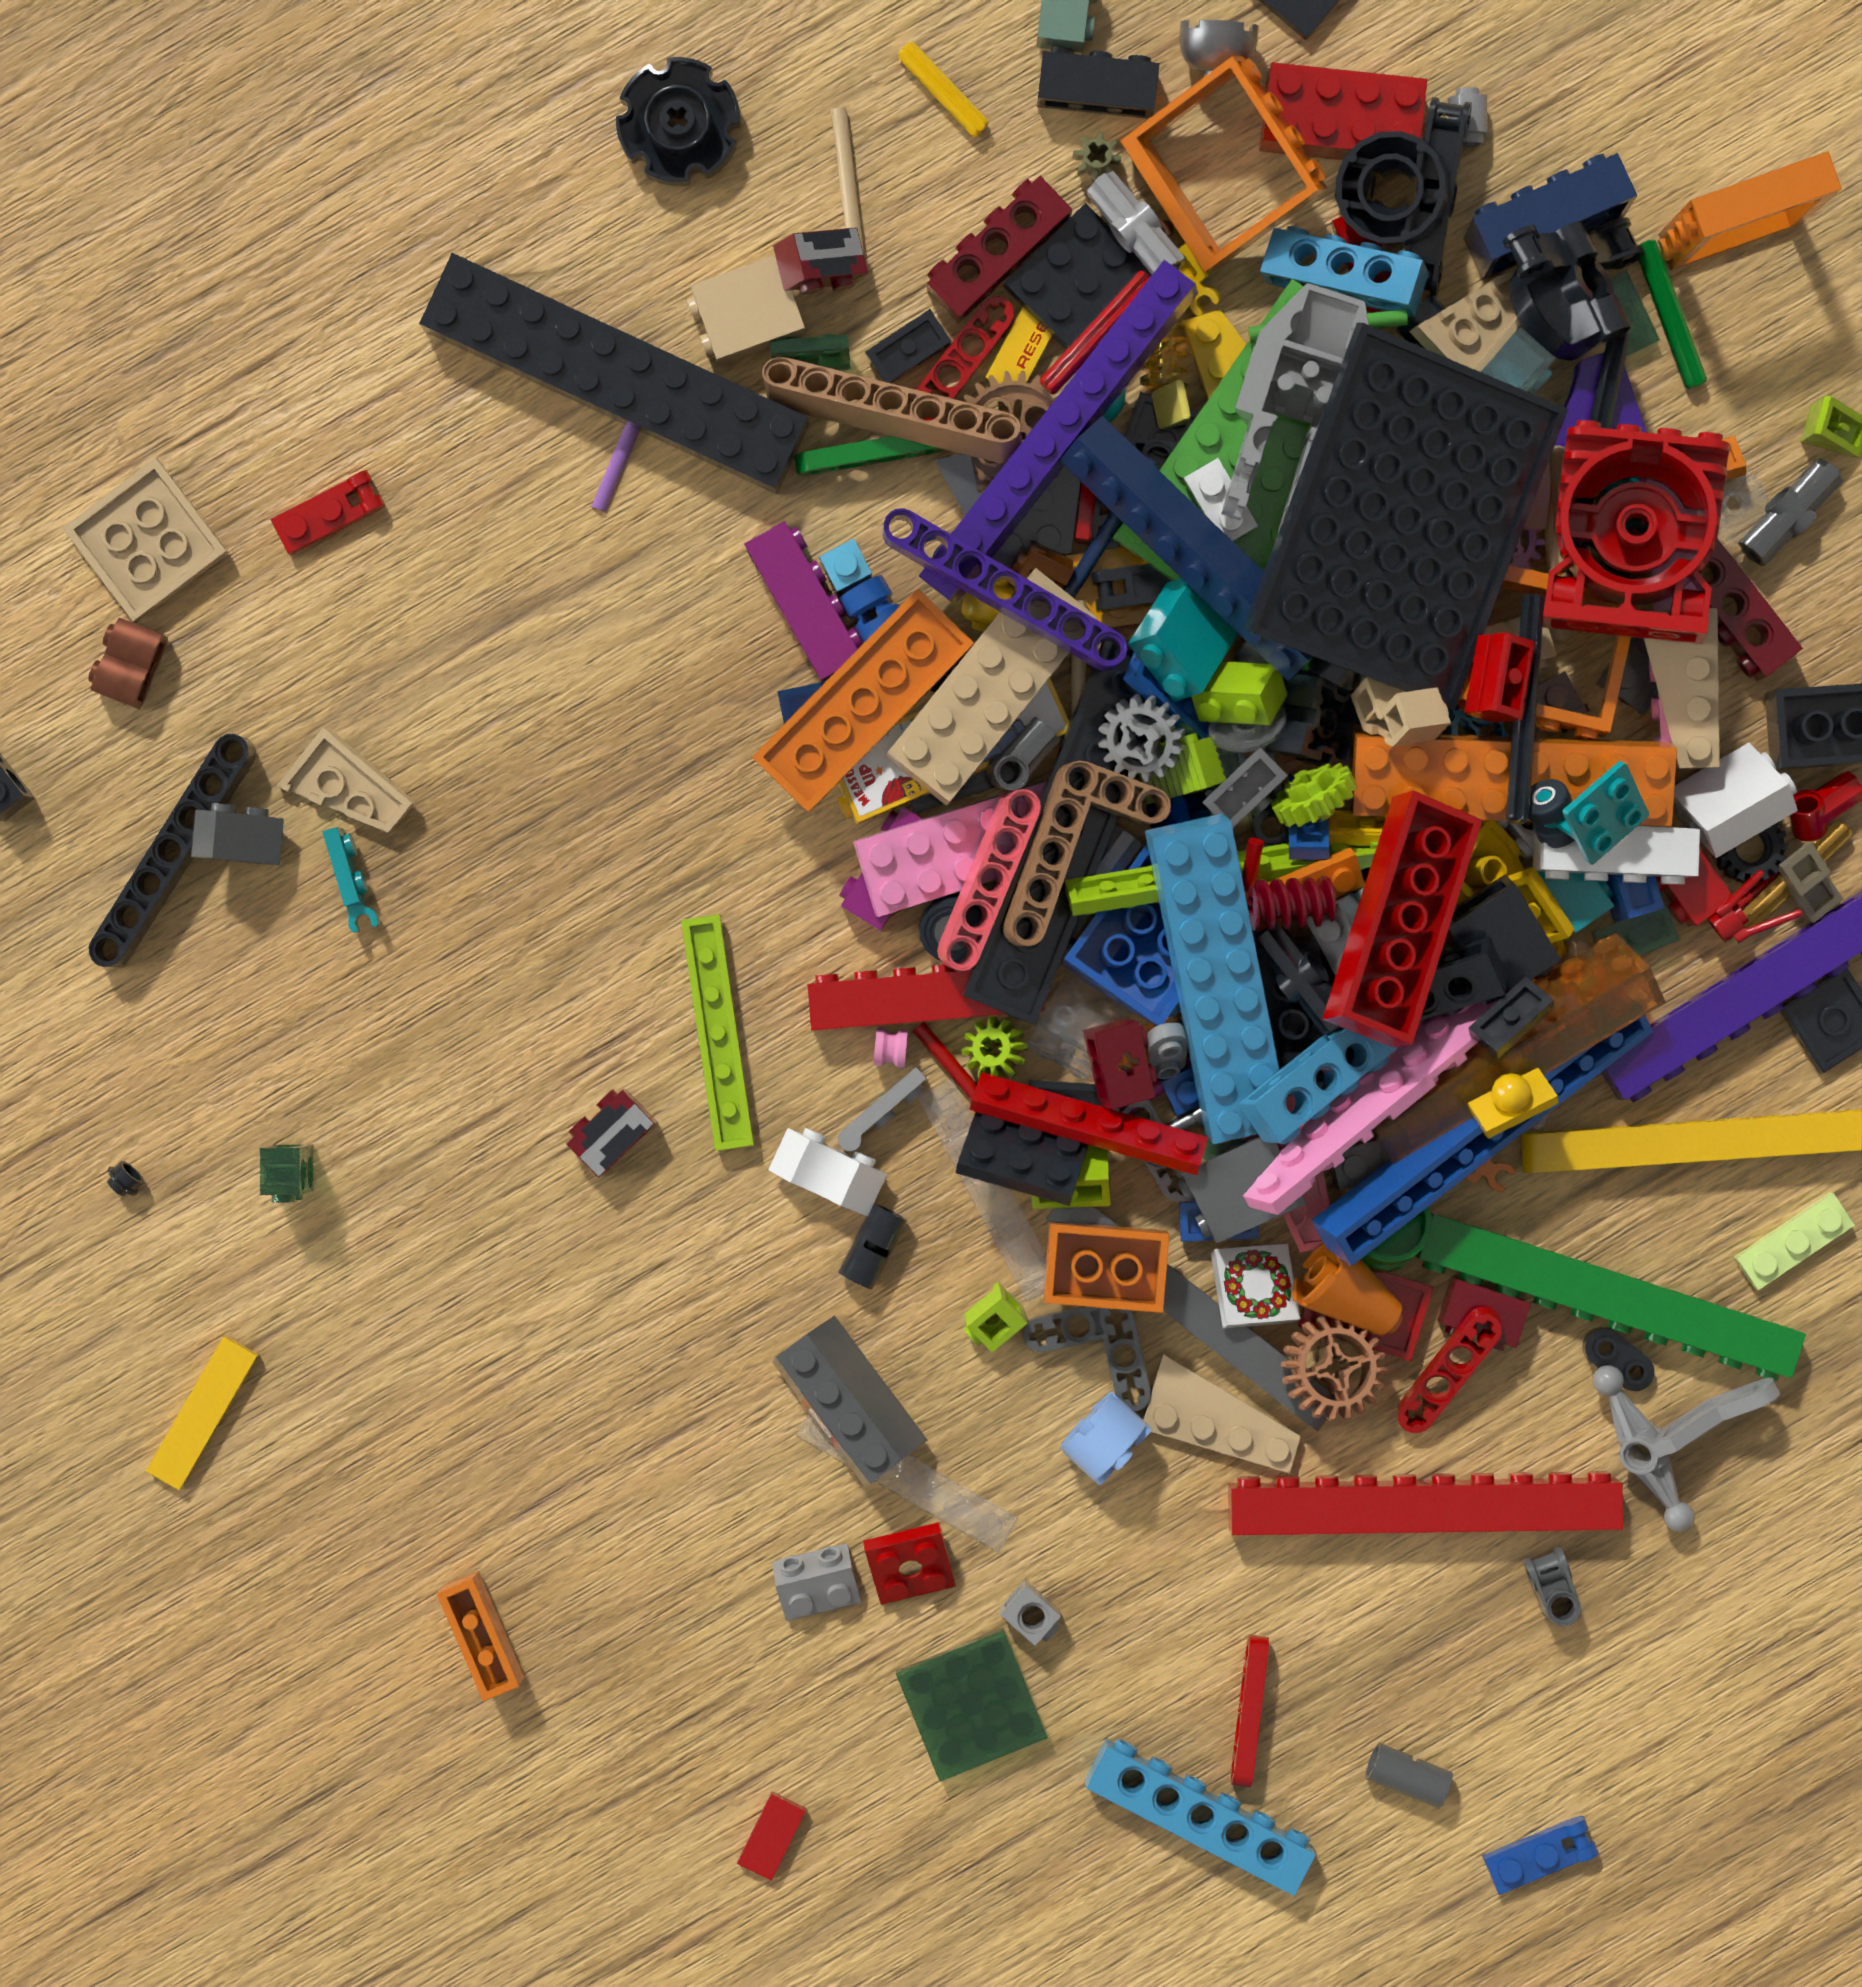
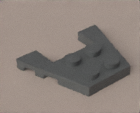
(1048, 521)

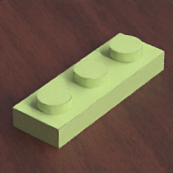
(1794, 1241)

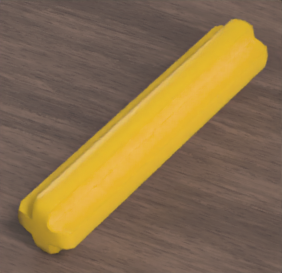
(943, 89)

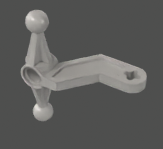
(1656, 1467)

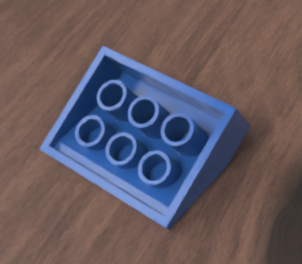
(1128, 957)

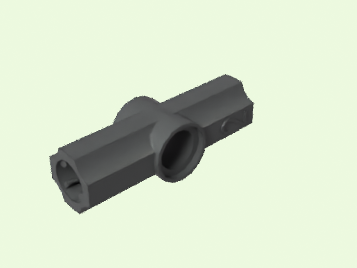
(1790, 512)

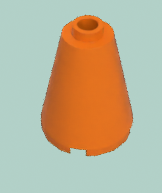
(1347, 1293)

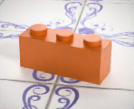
(480, 1636)

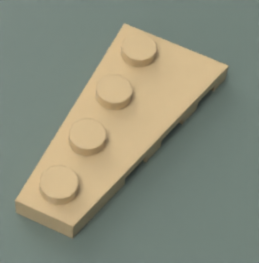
(1209, 1417)

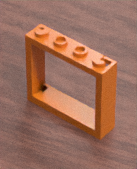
(1168, 191)
(1749, 211)
(1551, 718)

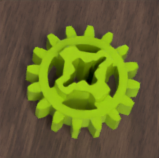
(1313, 795)

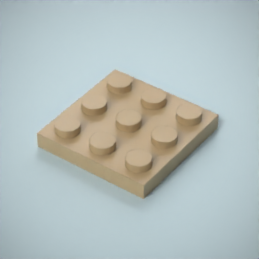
(145, 540)

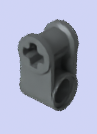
(1553, 1579)

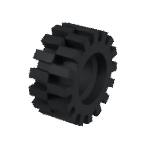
(1772, 856)

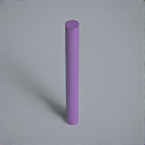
(615, 468)

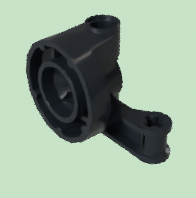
(1431, 162)
(1564, 285)

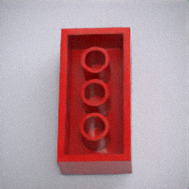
(1342, 107)

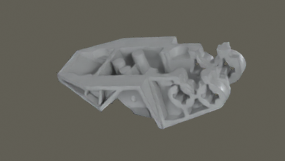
(1291, 376)

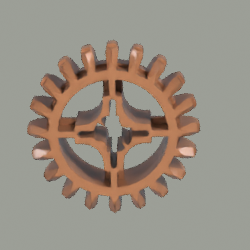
(1339, 1385)

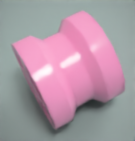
(890, 1047)

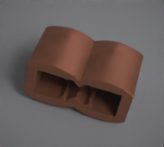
(128, 662)

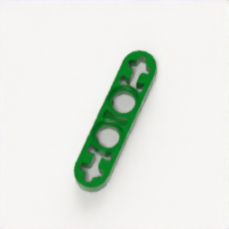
(859, 455)

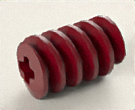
(1291, 900)

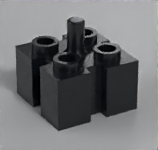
(1317, 722)

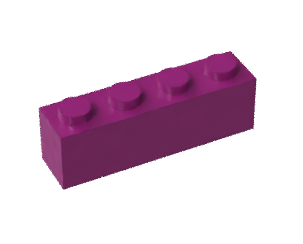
(802, 598)

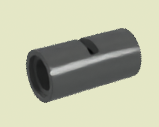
(1411, 1778)

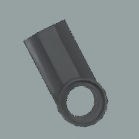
(1024, 752)

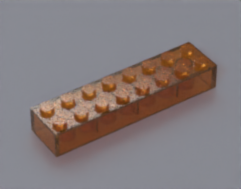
(1592, 1000)

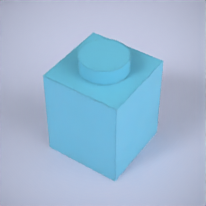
(845, 567)

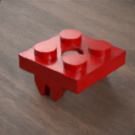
(918, 1544)

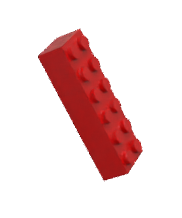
(1402, 919)

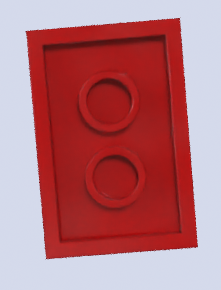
(1414, 1300)

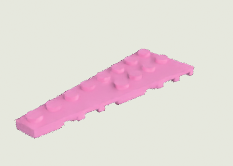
(1381, 1094)

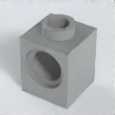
(1028, 1596)

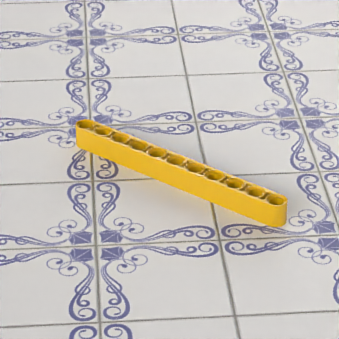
(1692, 1141)

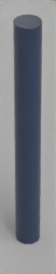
(1095, 551)

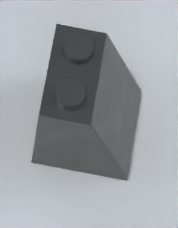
(1221, 1187)

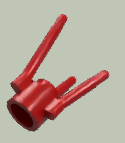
(1730, 918)

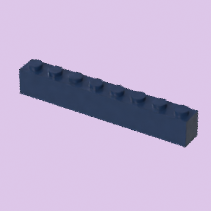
(1175, 532)

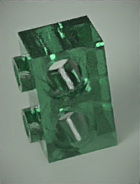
(286, 1171)

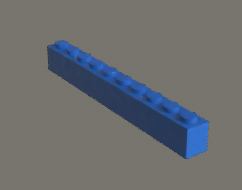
(1405, 1189)

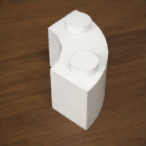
(828, 1171)

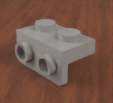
(816, 1582)

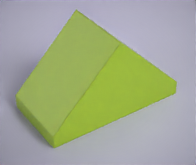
(1834, 427)

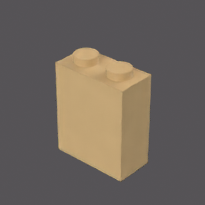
(745, 311)

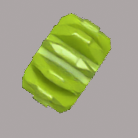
(1001, 1034)

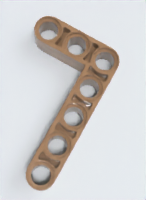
(1065, 839)

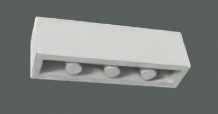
(1642, 853)

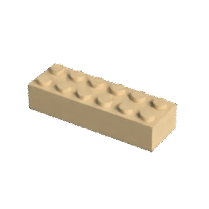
(981, 699)

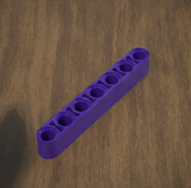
(993, 572)

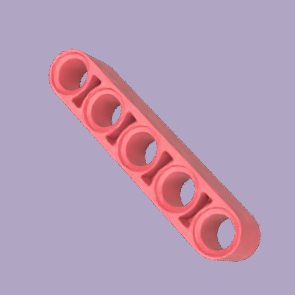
(1004, 866)

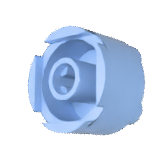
(1105, 1438)

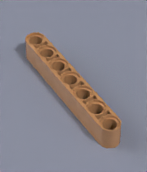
(905, 423)

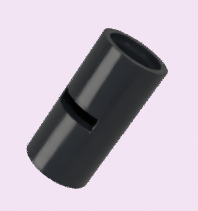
(872, 1246)

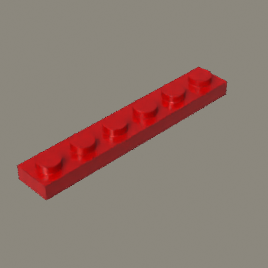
(1088, 1123)

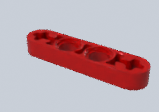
(964, 363)
(1453, 1372)
(1249, 1711)

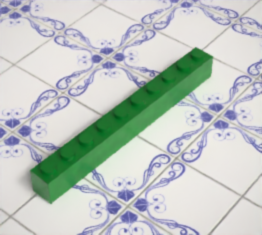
(1612, 1296)

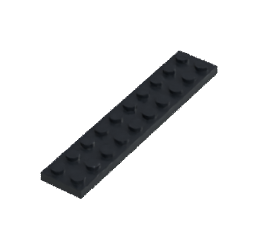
(1020, 977)

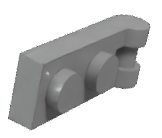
(881, 1110)

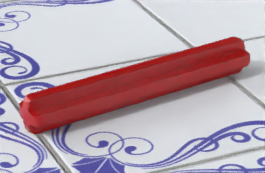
(1084, 345)

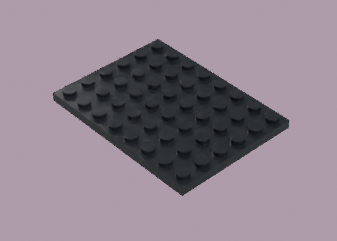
(1405, 516)

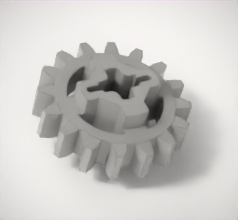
(1136, 724)

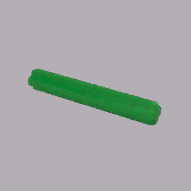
(1671, 316)

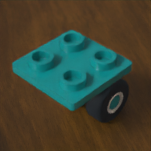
(1594, 819)

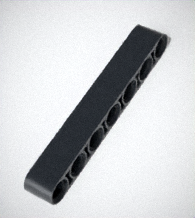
(155, 861)

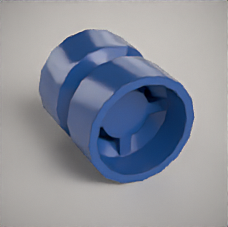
(866, 598)

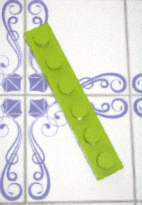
(717, 1032)

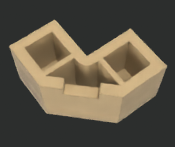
(1398, 714)

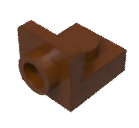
(1047, 561)
(1560, 694)

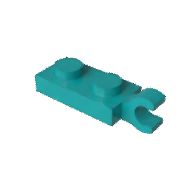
(350, 883)

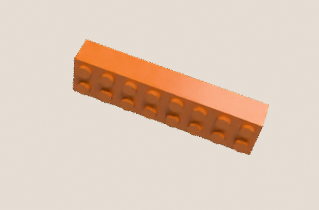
(1474, 771)

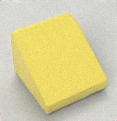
(1171, 405)

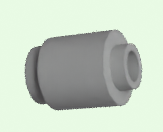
(1479, 120)

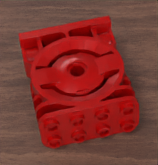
(1593, 461)

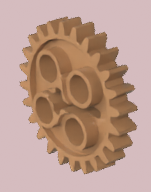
(1007, 392)

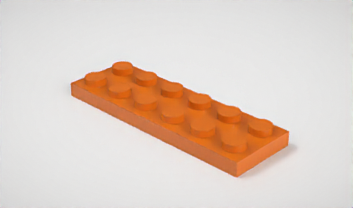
(863, 700)

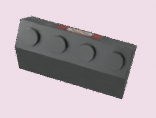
(849, 1400)

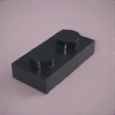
(908, 347)
(1511, 1017)

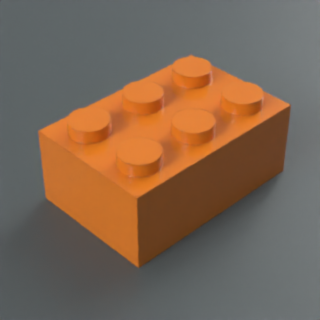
(1106, 1266)

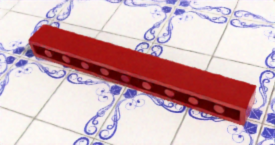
(1425, 1505)

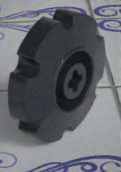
(678, 92)

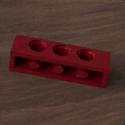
(961, 297)
(1753, 610)

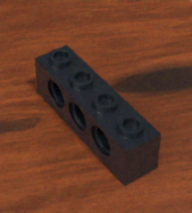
(1472, 961)

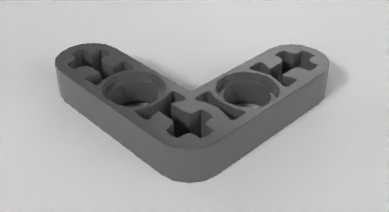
(1097, 1330)

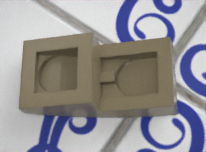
(1809, 882)

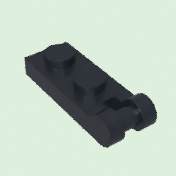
(1140, 583)

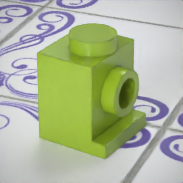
(1003, 1326)

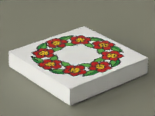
(1254, 1285)

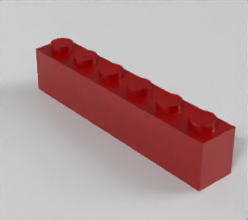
(891, 999)

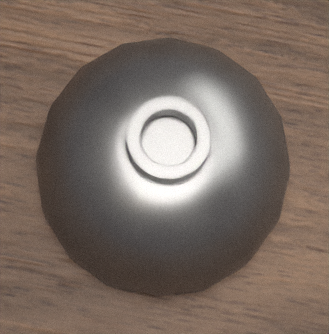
(1215, 42)

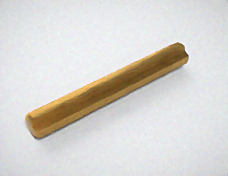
(1777, 892)

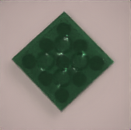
(971, 1704)

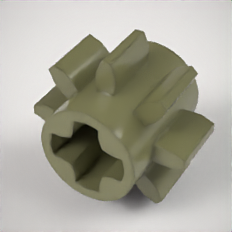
(1097, 146)

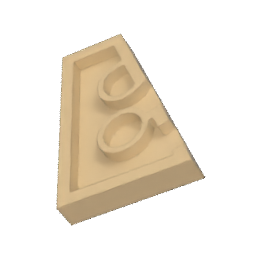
(344, 780)

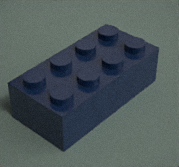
(1591, 195)

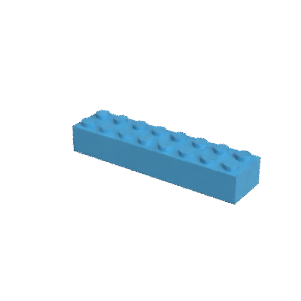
(1214, 968)

